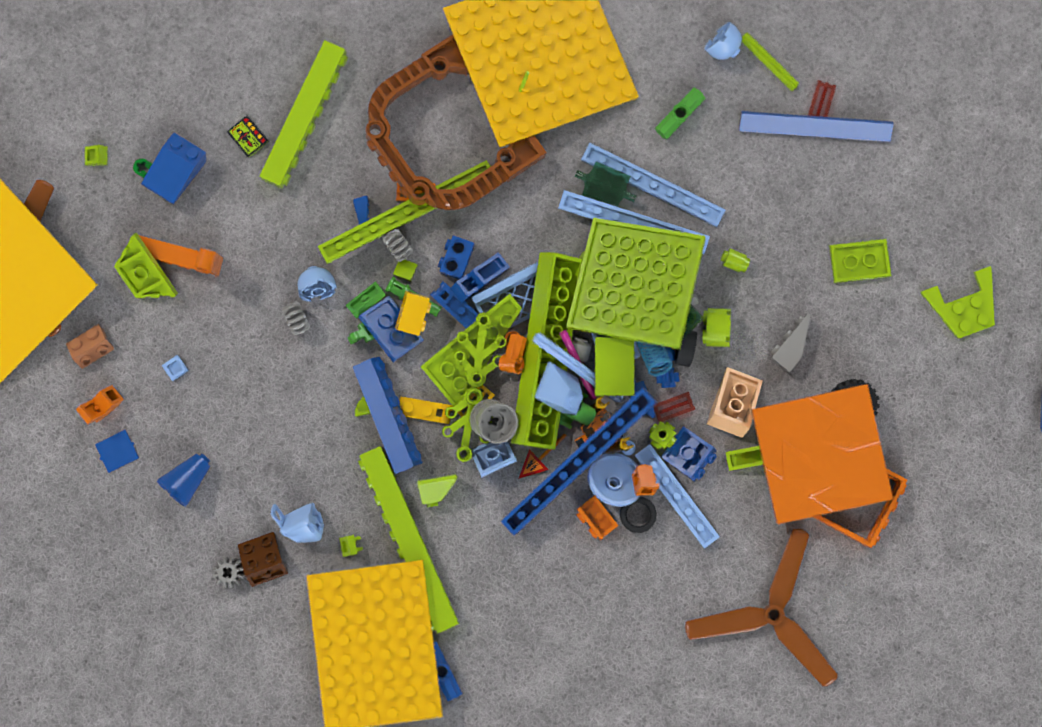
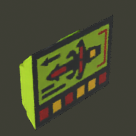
(247, 136)

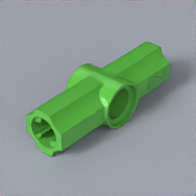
(687, 105)

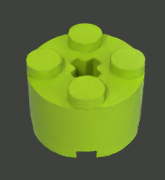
(718, 327)

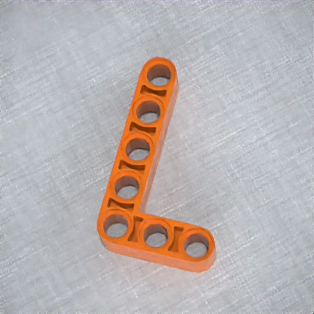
(201, 261)

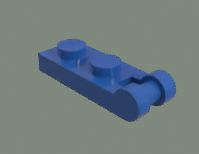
(460, 311)

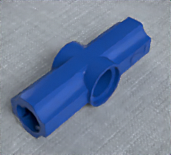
(448, 682)

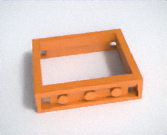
(882, 519)

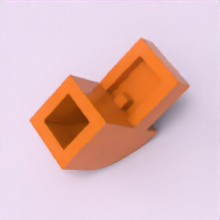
(100, 405)

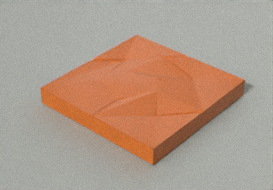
(821, 454)

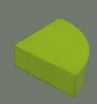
(362, 408)

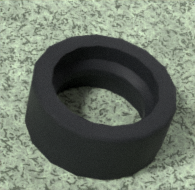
(686, 352)
(639, 529)

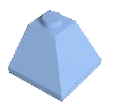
(559, 390)

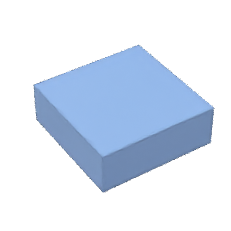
(175, 368)

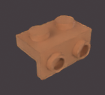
(89, 346)

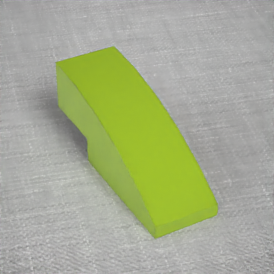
(744, 458)

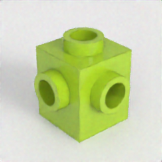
(659, 442)

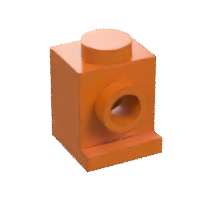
(644, 480)

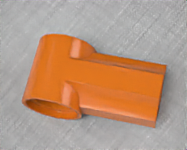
(512, 359)

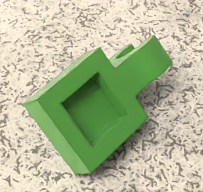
(362, 333)

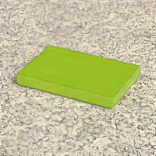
(860, 261)
(614, 366)

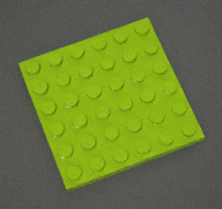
(636, 282)

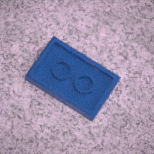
(381, 323)

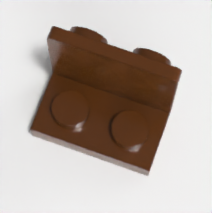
(261, 559)

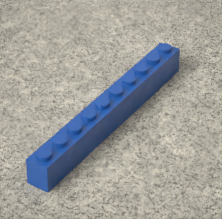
(579, 461)

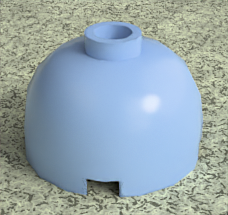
(725, 43)
(316, 282)

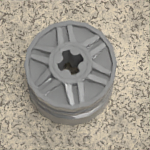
(502, 426)

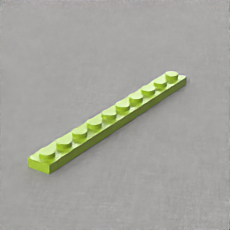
(390, 219)

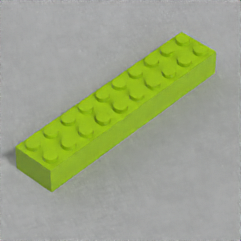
(549, 315)

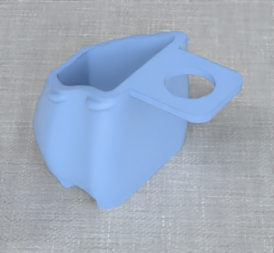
(300, 525)

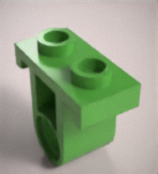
(585, 415)

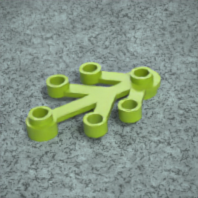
(479, 352)
(464, 420)

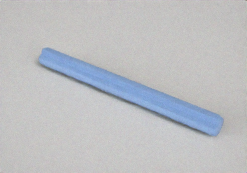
(568, 360)

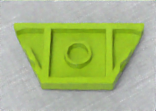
(142, 271)

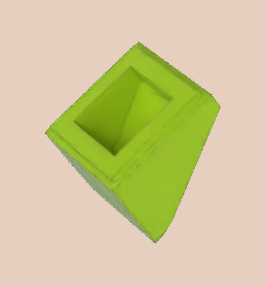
(96, 155)
(405, 270)

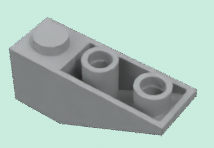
(792, 348)

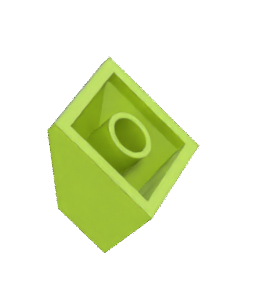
(435, 489)

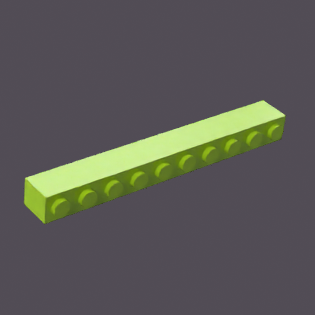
(406, 533)

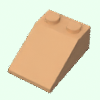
(734, 402)

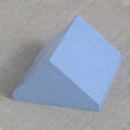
(492, 457)

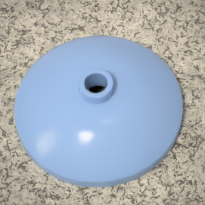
(616, 470)

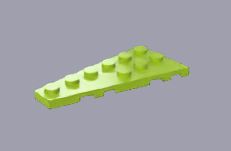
(447, 372)

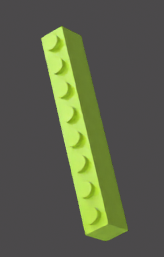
(303, 114)

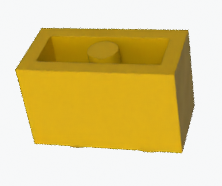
(413, 313)

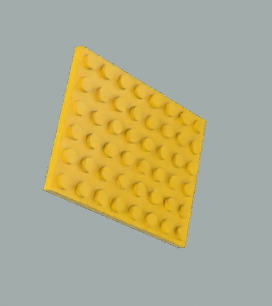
(374, 645)

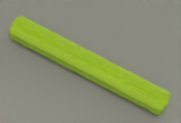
(773, 65)

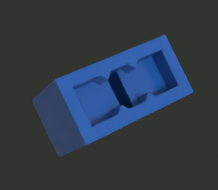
(461, 259)

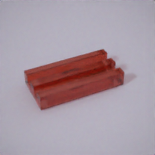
(826, 86)
(688, 401)

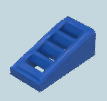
(362, 208)

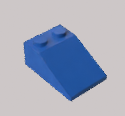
(174, 168)

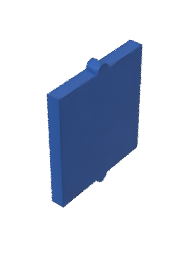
(117, 451)

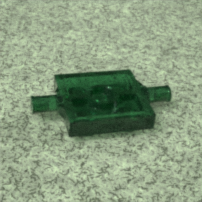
(606, 184)

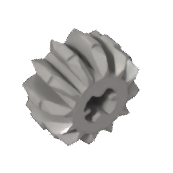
(397, 245)
(295, 318)
(221, 572)

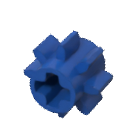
(668, 379)

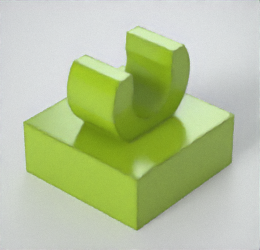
(348, 545)

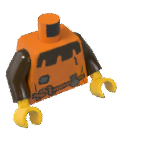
(600, 420)

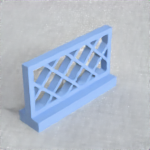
(505, 285)

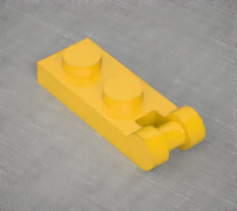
(424, 410)

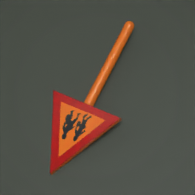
(533, 464)

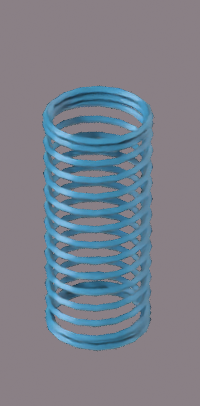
(657, 360)

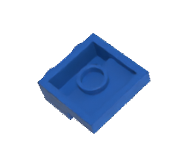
(690, 454)

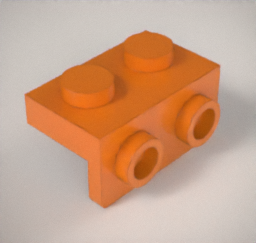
(596, 517)

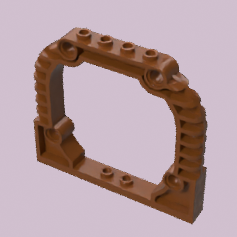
(522, 153)

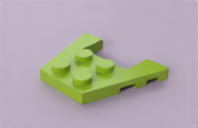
(967, 313)

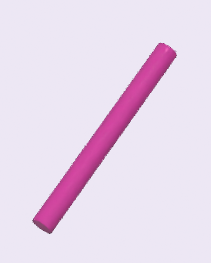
(572, 351)

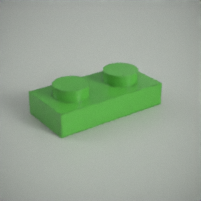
(366, 300)

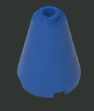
(185, 478)

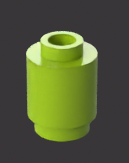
(735, 260)

